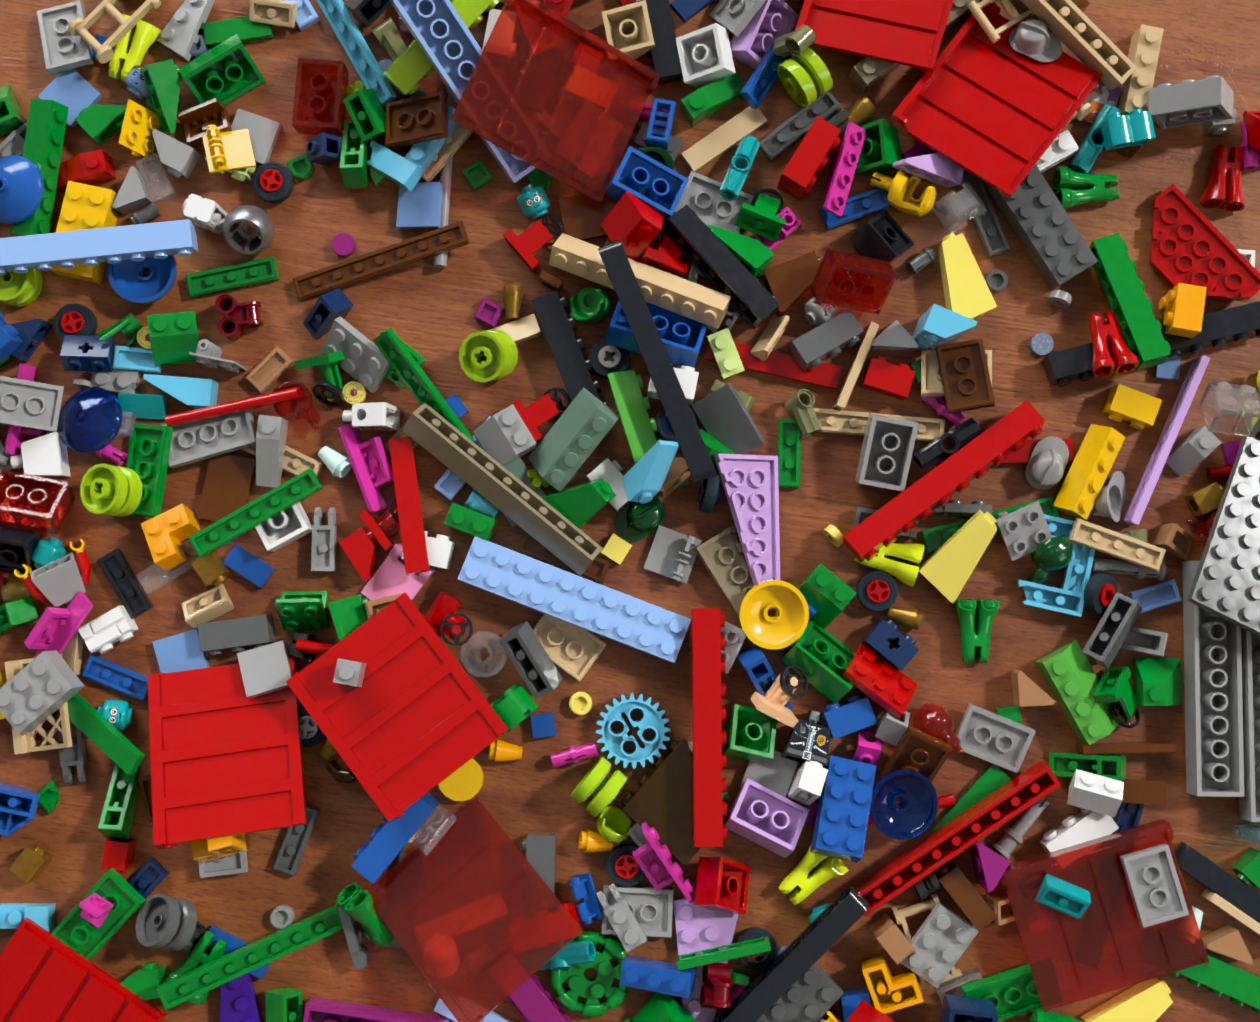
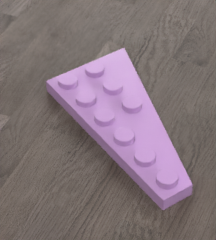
(754, 504)
(696, 931)

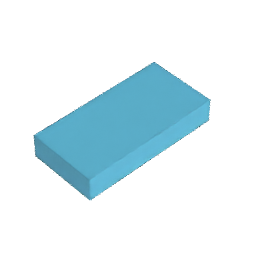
(135, 359)

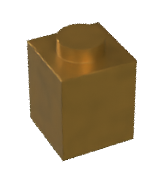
(1204, 498)
(211, 569)
(31, 862)

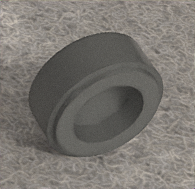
(996, 280)

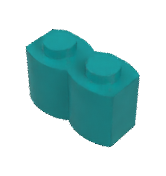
(1127, 130)

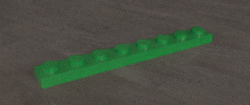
(250, 957)

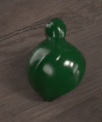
(1050, 557)

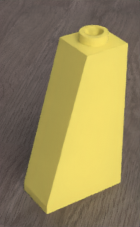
(962, 280)
(957, 558)
(1138, 1004)

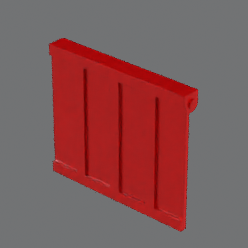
(880, 29)
(993, 105)
(411, 716)
(222, 758)
(56, 984)

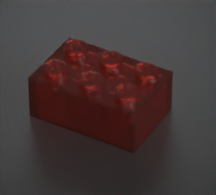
(320, 97)
(853, 281)
(34, 502)

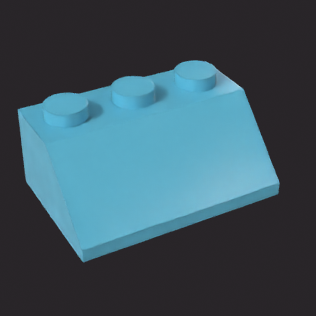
(940, 327)

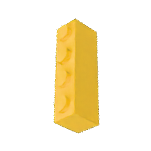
(1089, 471)

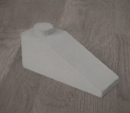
(270, 450)

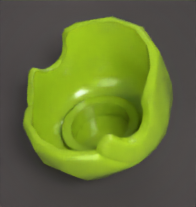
(613, 824)

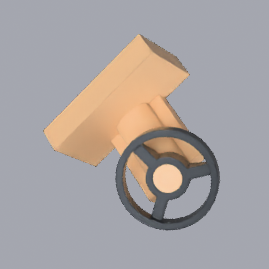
(779, 694)

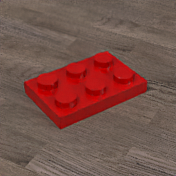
(880, 680)

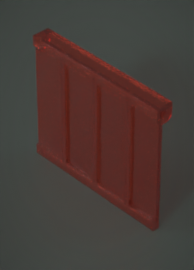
(555, 96)
(473, 915)
(1107, 944)

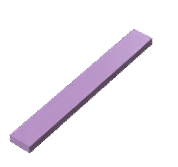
(1166, 440)

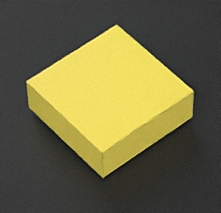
(616, 549)

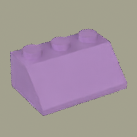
(770, 22)
(766, 818)

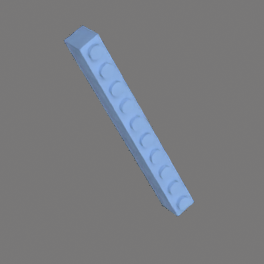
(98, 245)

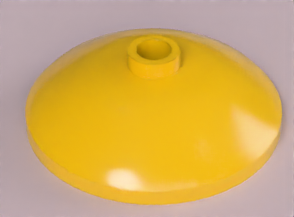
(784, 625)

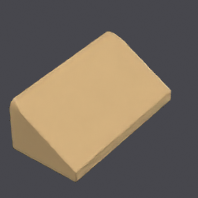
(273, 12)
(522, 329)
(770, 337)
(207, 606)
(73, 653)

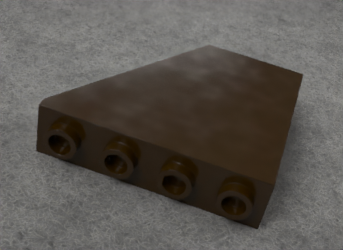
(667, 801)

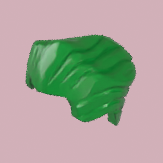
(590, 305)

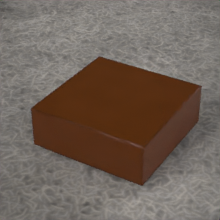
(551, 281)

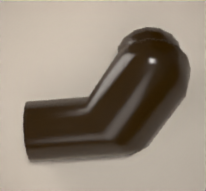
(339, 774)

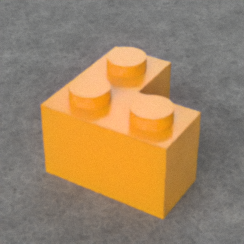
(1183, 310)
(166, 533)
(218, 847)
(887, 991)

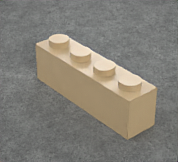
(1144, 54)

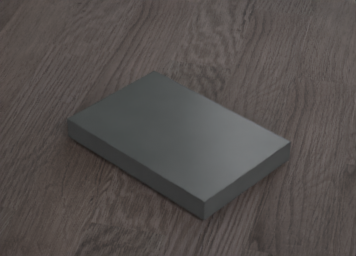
(728, 420)

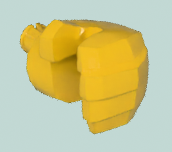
(901, 193)

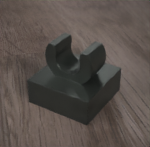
(837, 119)

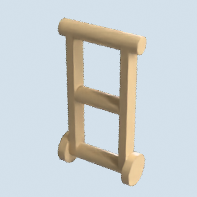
(987, 26)
(105, 51)
(899, 917)

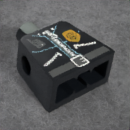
(808, 741)

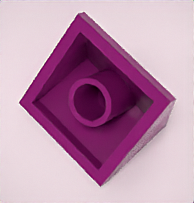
(987, 865)

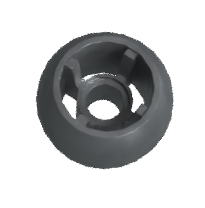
(241, 236)

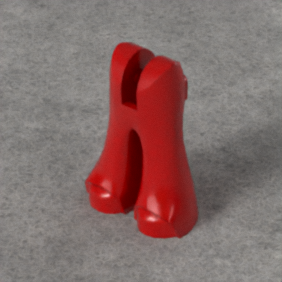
(1225, 180)
(1122, 358)

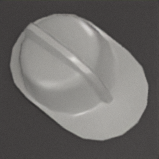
(1035, 41)
(1047, 463)
(1111, 498)

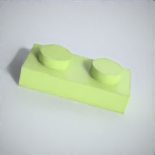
(725, 353)

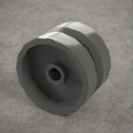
(166, 922)

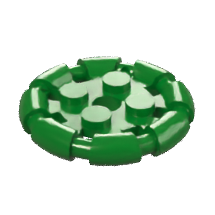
(592, 988)

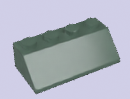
(572, 439)

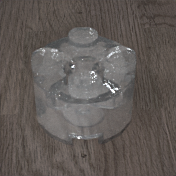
(958, 208)
(474, 661)

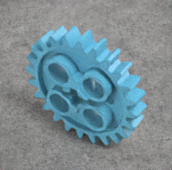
(615, 741)

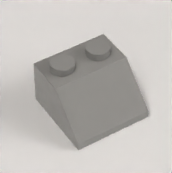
(505, 436)

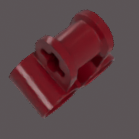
(241, 314)
(716, 986)

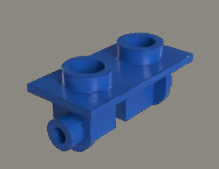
(583, 889)

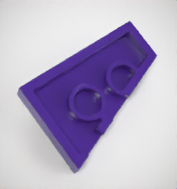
(239, 1001)

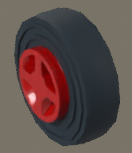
(266, 176)
(68, 318)
(885, 590)
(1099, 593)
(625, 874)

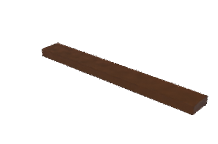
(381, 261)

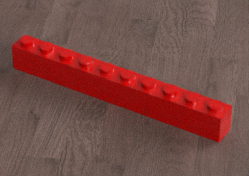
(943, 481)
(707, 727)
(957, 835)

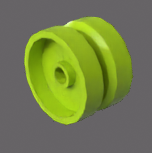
(805, 77)
(20, 288)
(488, 355)
(111, 490)
(601, 789)

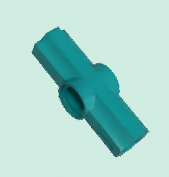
(1088, 149)
(736, 177)
(572, 954)

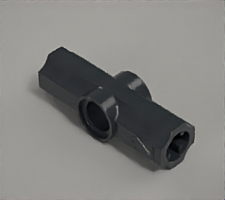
(958, 436)

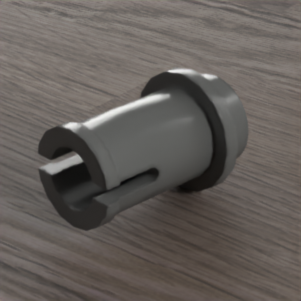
(145, 214)
(922, 260)

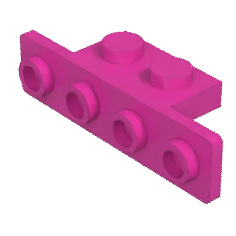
(843, 169)
(16, 433)
(369, 466)
(58, 625)
(658, 866)

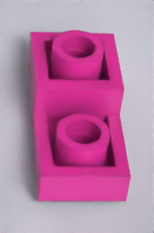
(790, 225)

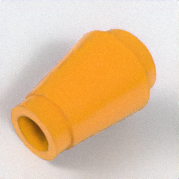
(504, 751)
(593, 842)

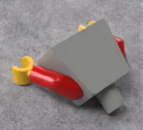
(60, 579)

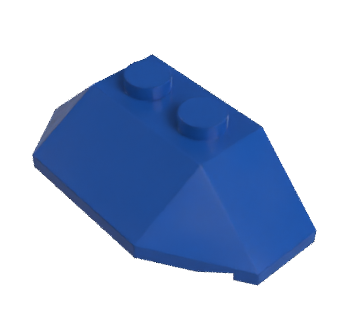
(17, 807)

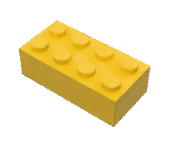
(85, 209)

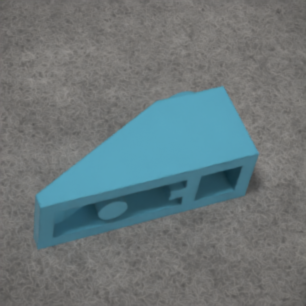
(191, 391)
(649, 473)

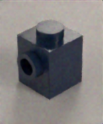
(324, 149)

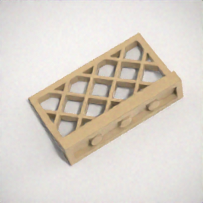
(27, 741)

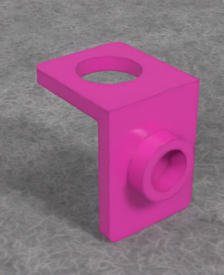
(867, 751)
(97, 907)

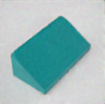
(144, 405)
(1063, 896)

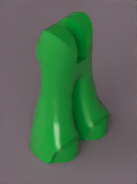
(1097, 184)
(985, 613)
(360, 907)
(200, 955)

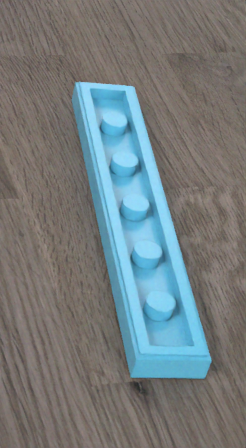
(357, 49)

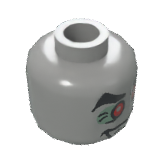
(819, 313)

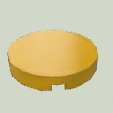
(464, 782)

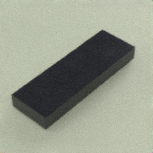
(125, 583)

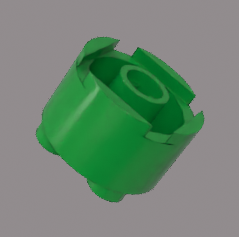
(514, 706)

